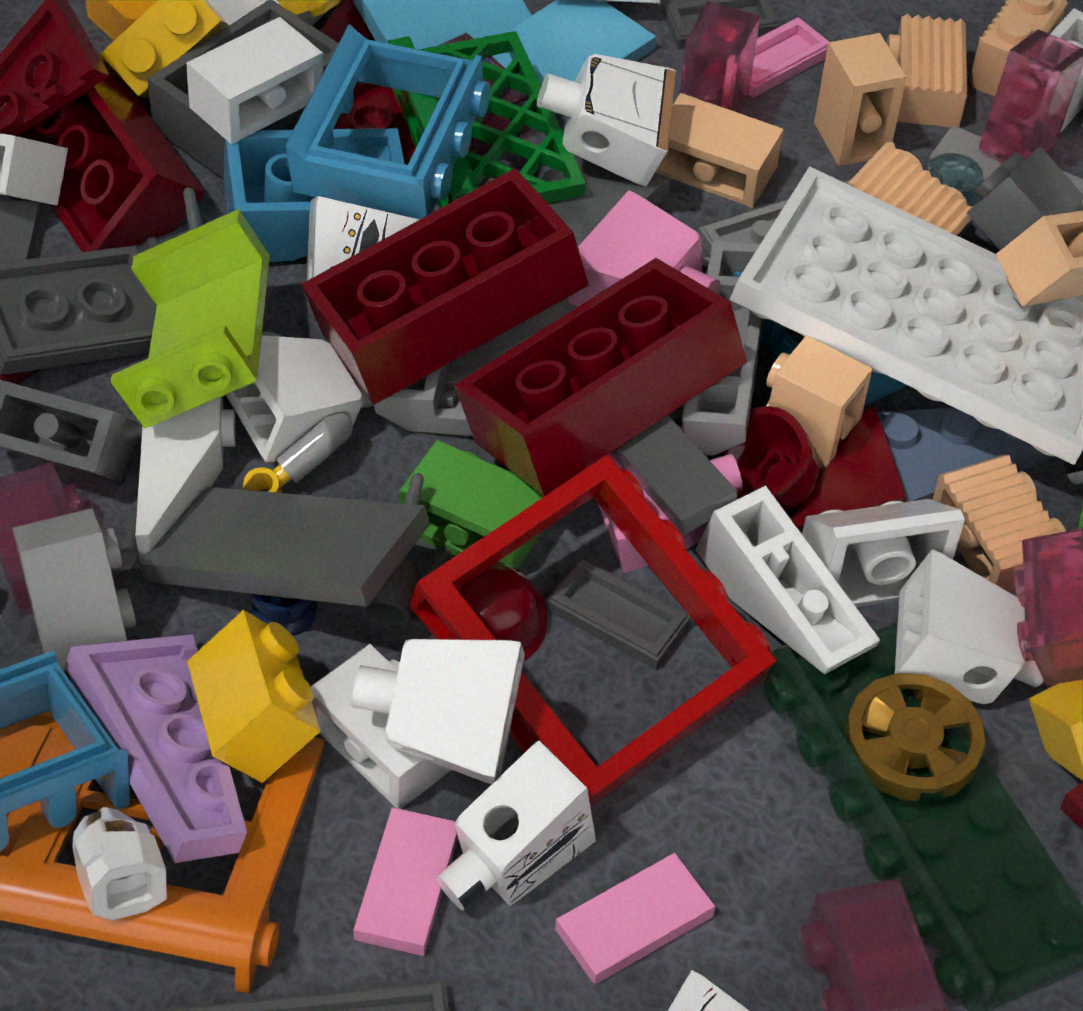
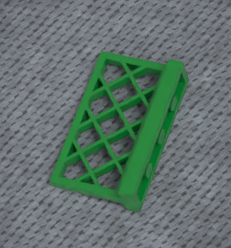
(419, 108)

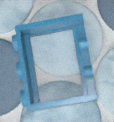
(375, 182)
(40, 687)

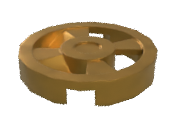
(913, 735)

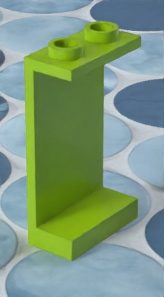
(205, 321)

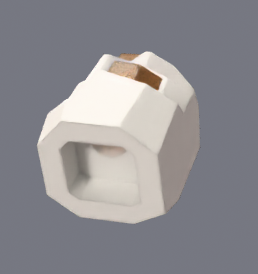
(118, 865)

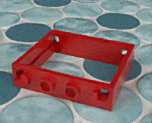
(664, 550)

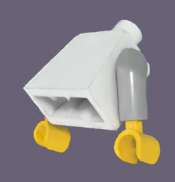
(296, 408)

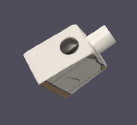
(615, 114)

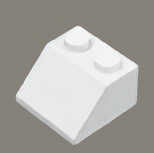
(882, 546)

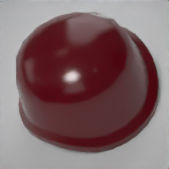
(776, 457)
(508, 606)

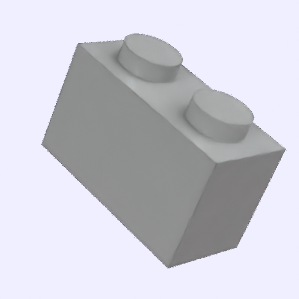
(71, 582)

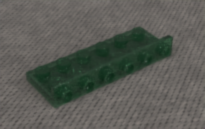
(966, 861)

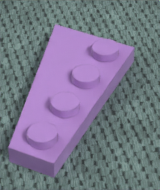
(151, 709)

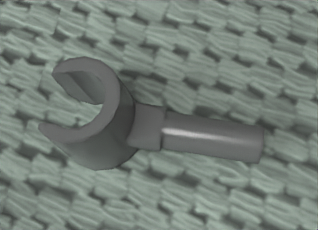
(130, 573)

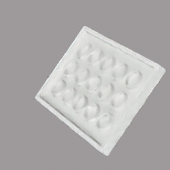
(921, 311)

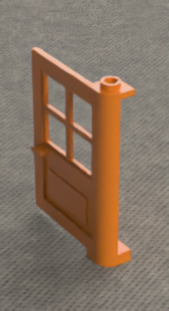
(190, 922)

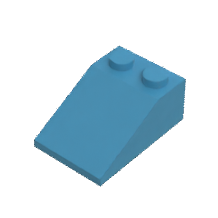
(261, 183)

